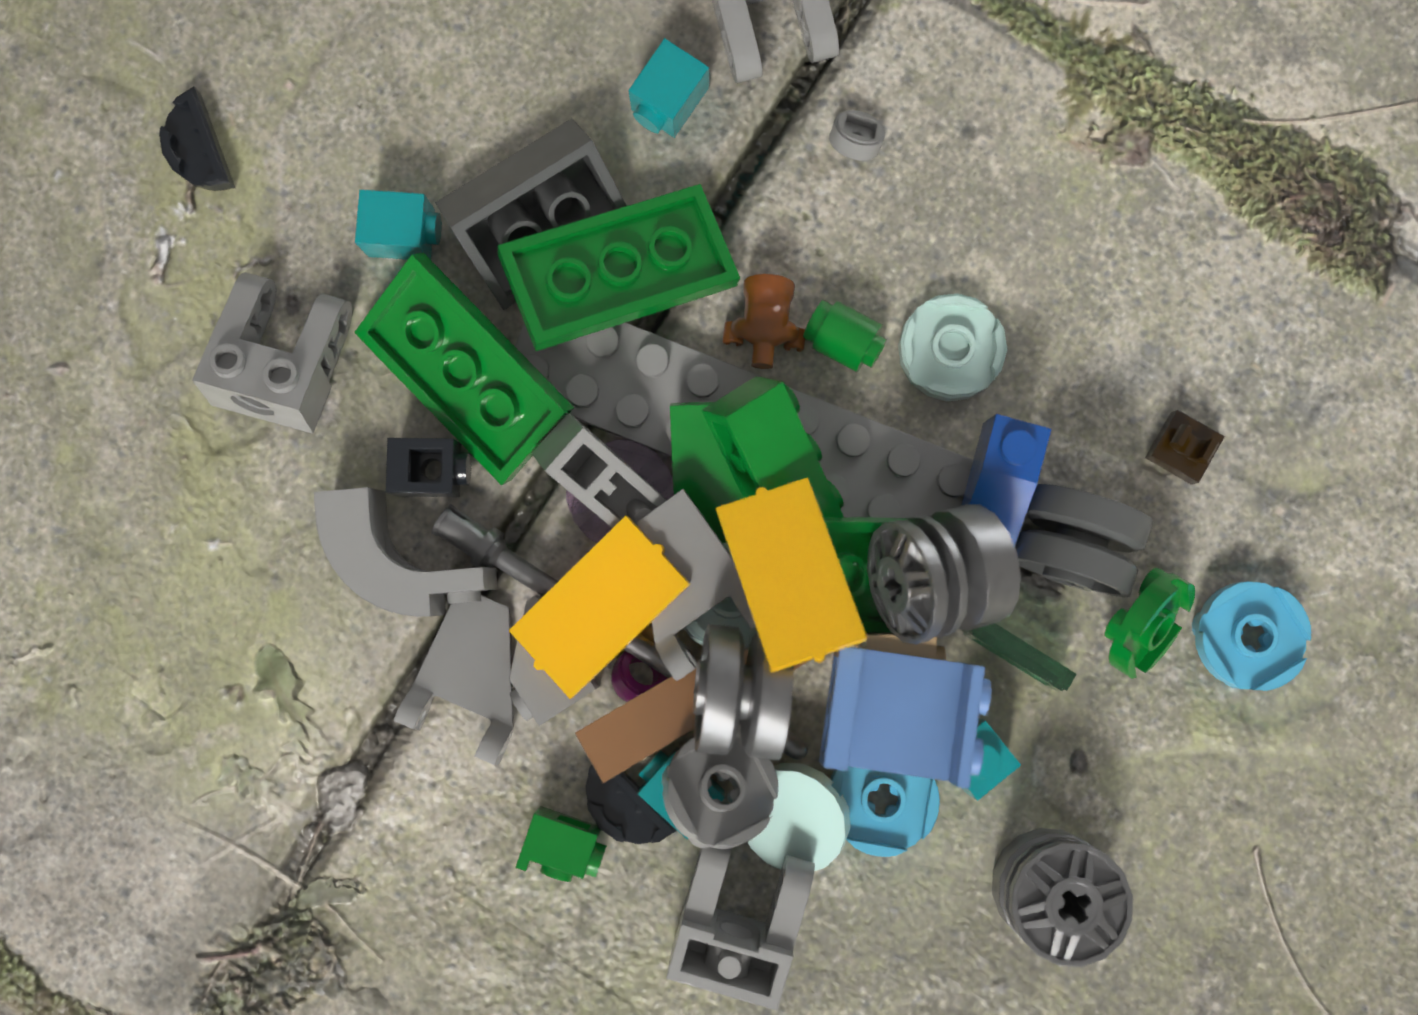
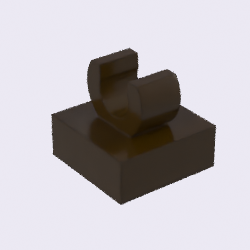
(1184, 447)

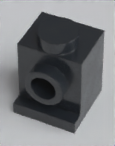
(408, 463)

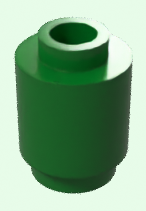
(845, 335)

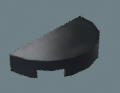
(192, 144)
(622, 811)

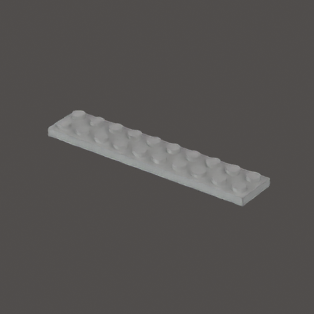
(630, 377)

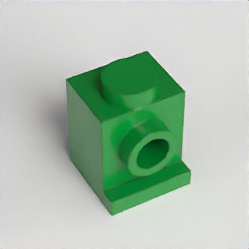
(562, 846)

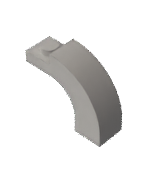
(361, 552)

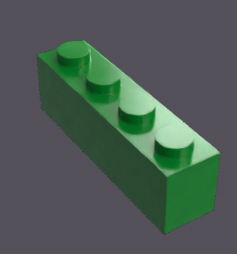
(767, 442)

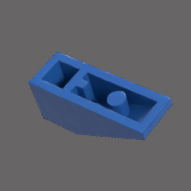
(1007, 469)

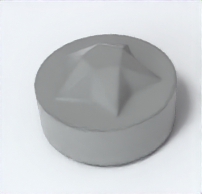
(857, 135)

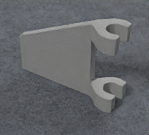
(704, 563)
(471, 669)

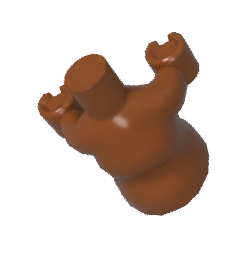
(765, 319)

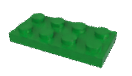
(617, 266)
(462, 368)

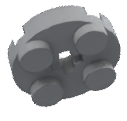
(706, 819)

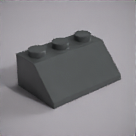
(527, 193)

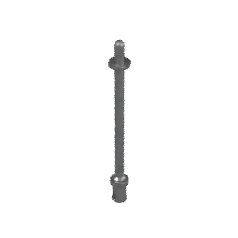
(490, 549)

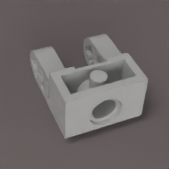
(740, 44)
(267, 381)
(733, 951)

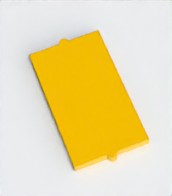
(790, 575)
(599, 607)

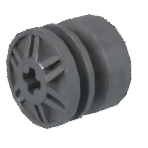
(943, 573)
(1029, 890)

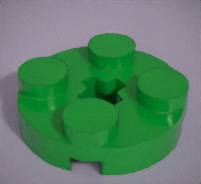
(1148, 627)

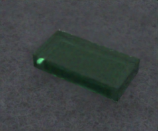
(1022, 656)

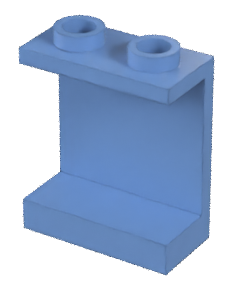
(904, 715)

